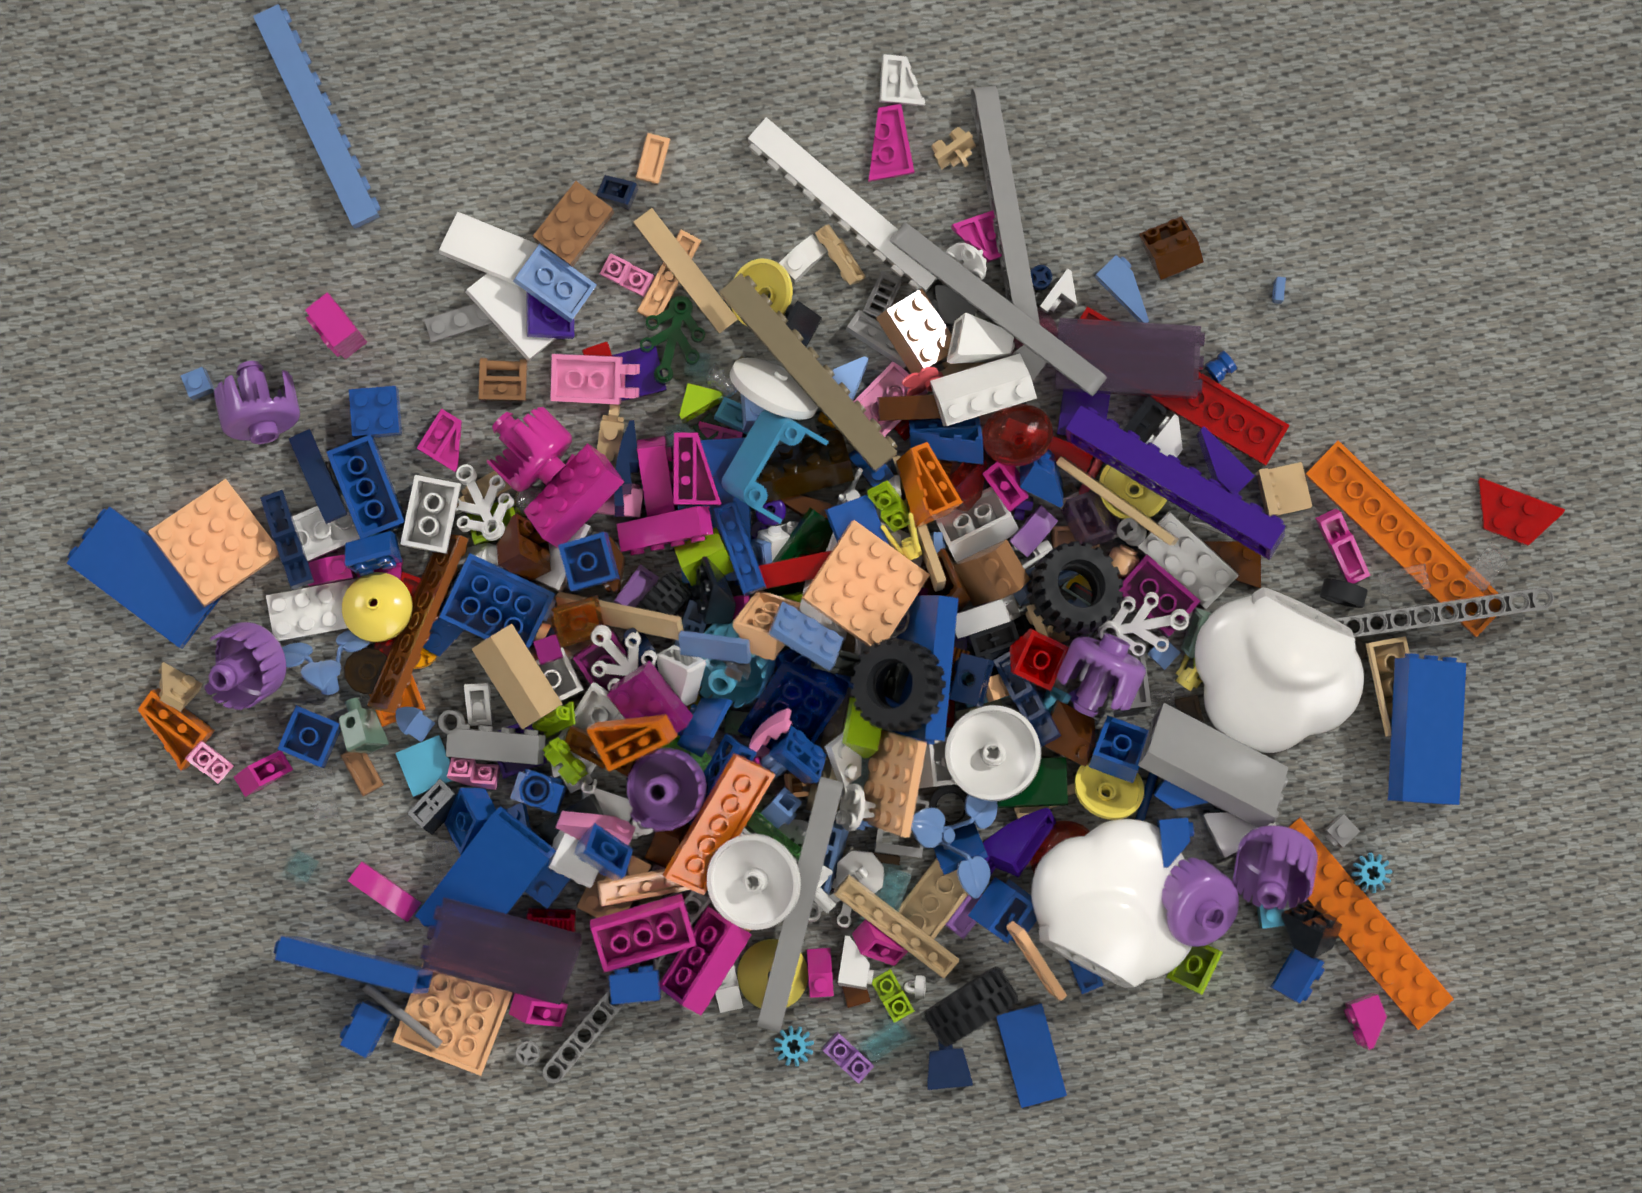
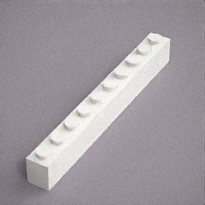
(836, 199)

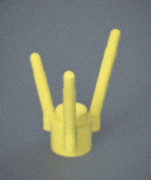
(910, 546)
(1188, 677)

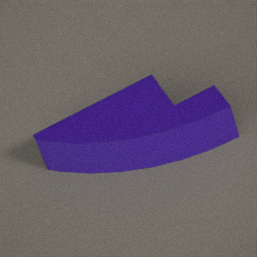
(1018, 841)

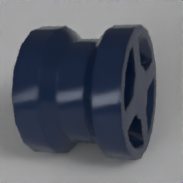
(1042, 273)

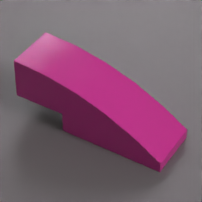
(1342, 546)
(384, 891)

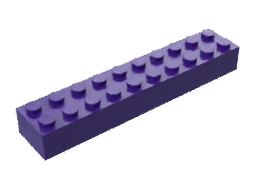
(1175, 482)

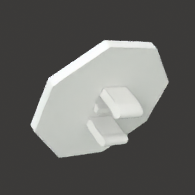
(862, 867)

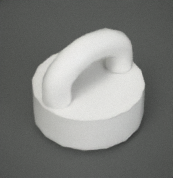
(920, 987)

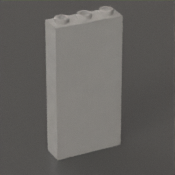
(1214, 766)

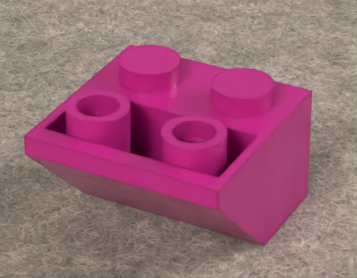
(1367, 1017)

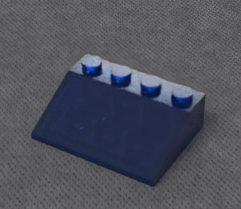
(806, 691)

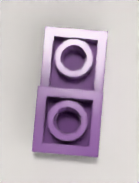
(1033, 531)
(847, 1057)

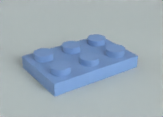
(554, 283)
(806, 635)

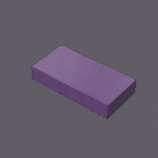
(636, 587)
(960, 921)

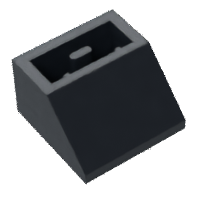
(803, 320)
(713, 594)
(993, 642)
(1310, 929)

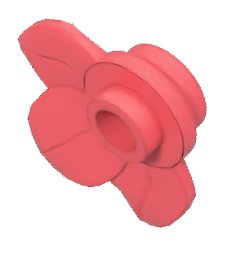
(921, 381)

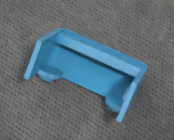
(755, 452)

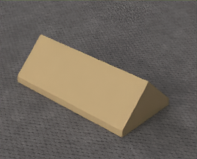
(1382, 663)
(517, 676)

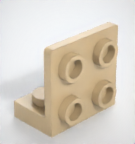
(1284, 489)

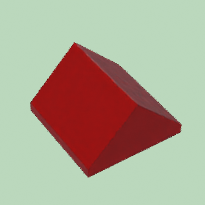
(1037, 658)

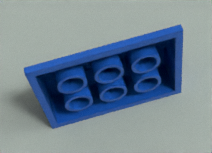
(492, 598)

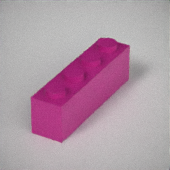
(665, 529)

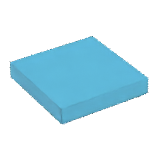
(424, 765)

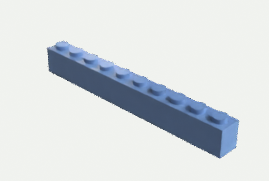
(316, 116)

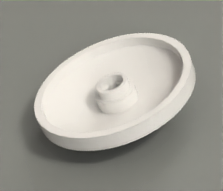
(771, 388)
(993, 753)
(753, 881)

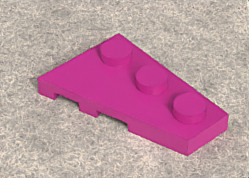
(891, 146)

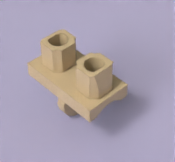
(956, 151)

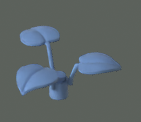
(325, 673)
(930, 831)

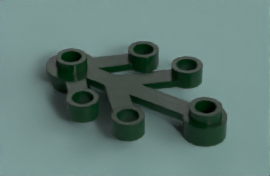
(673, 335)

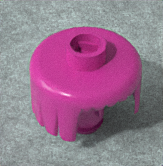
(532, 450)

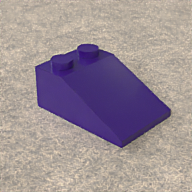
(1222, 463)

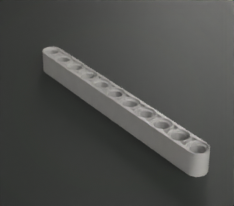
(1003, 199)
(998, 309)
(1459, 613)
(796, 922)
(610, 1010)

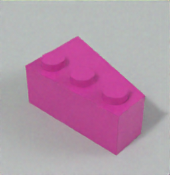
(692, 473)
(656, 475)

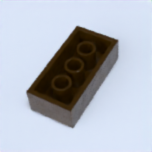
(806, 467)

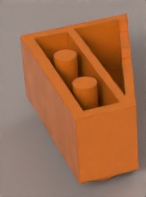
(926, 485)
(175, 729)
(630, 738)

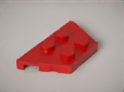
(1514, 513)

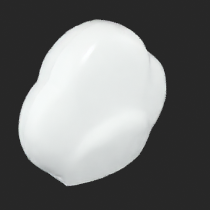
(1276, 671)
(1104, 903)

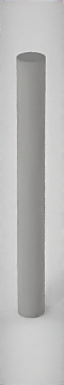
(402, 1015)

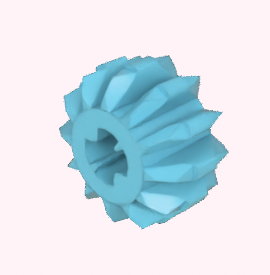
(1364, 876)
(786, 1049)

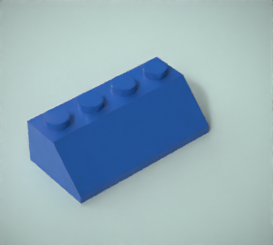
(366, 487)

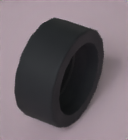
(1343, 593)
(947, 789)

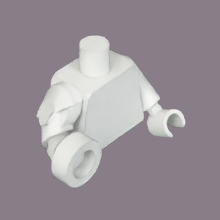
(614, 806)

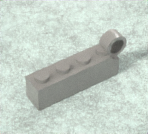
(490, 744)

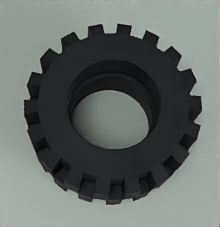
(666, 596)

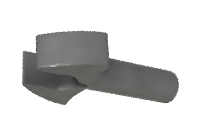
(736, 670)

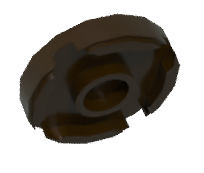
(364, 669)

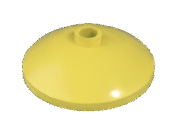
(772, 279)
(1144, 500)
(384, 619)
(1122, 795)
(754, 971)

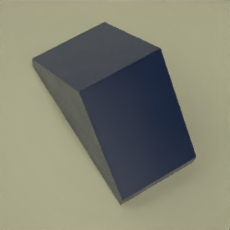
(618, 191)

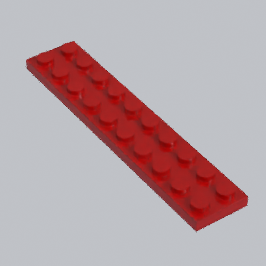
(1225, 415)

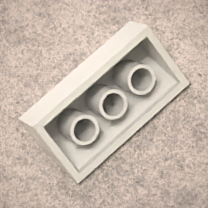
(983, 389)

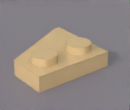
(177, 687)

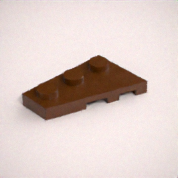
(1241, 559)

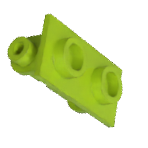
(556, 720)
(573, 768)

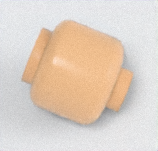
(1125, 559)

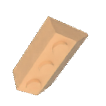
(756, 620)

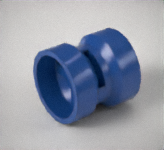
(1221, 366)

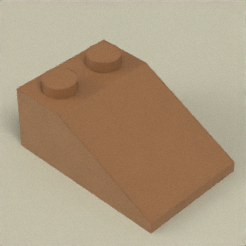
(992, 573)

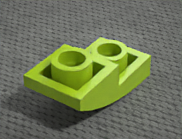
(892, 507)
(892, 995)

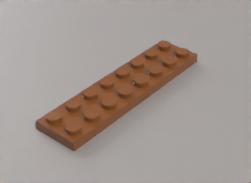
(425, 611)

